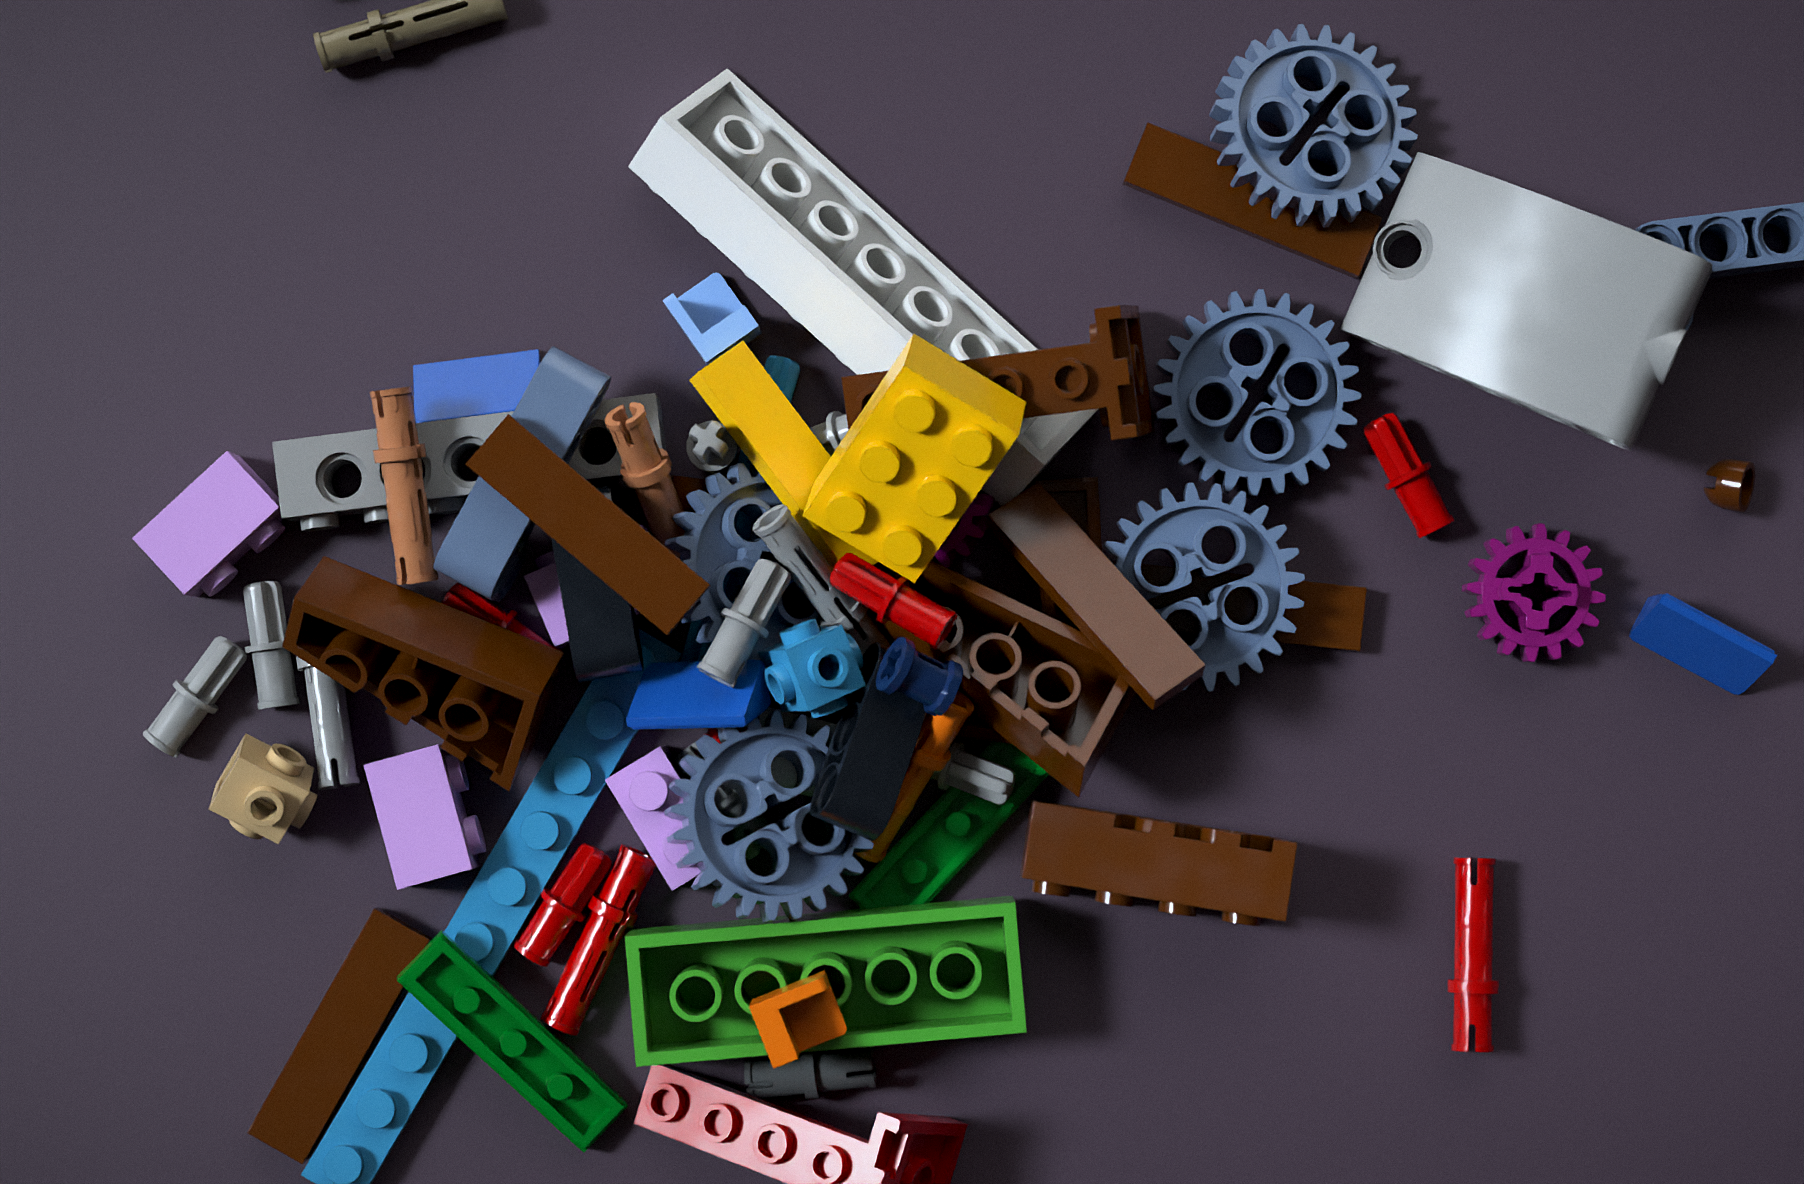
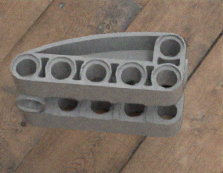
(1529, 299)

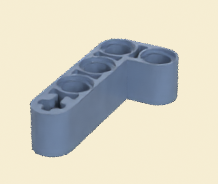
(1741, 237)
(490, 532)

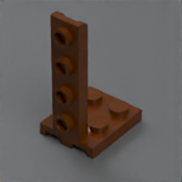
(1063, 379)

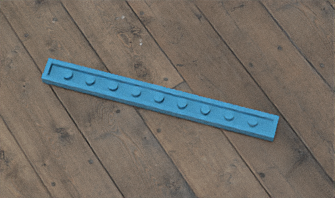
(486, 922)

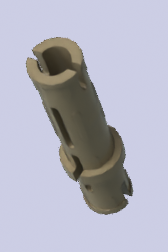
(401, 29)

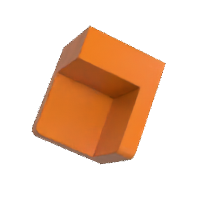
(797, 1018)

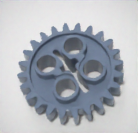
(1266, 90)
(1207, 363)
(1179, 533)
(715, 548)
(745, 766)

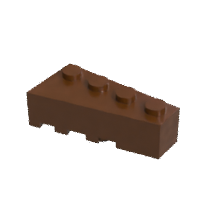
(427, 663)
(1026, 675)
(1159, 861)

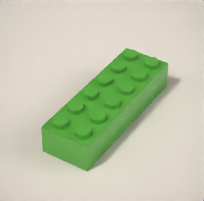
(892, 969)

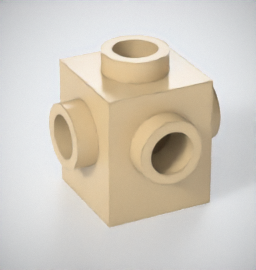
(264, 790)

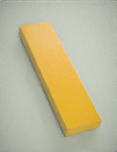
(770, 437)

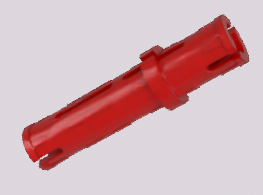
(610, 916)
(1473, 955)

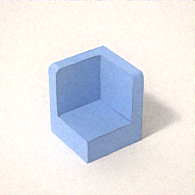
(712, 317)

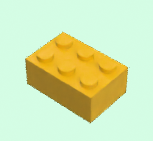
(915, 458)

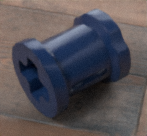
(919, 676)

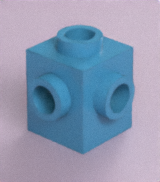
(813, 668)

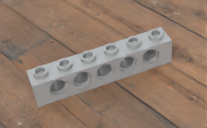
(309, 463)

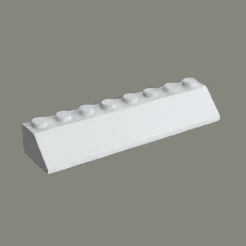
(829, 251)

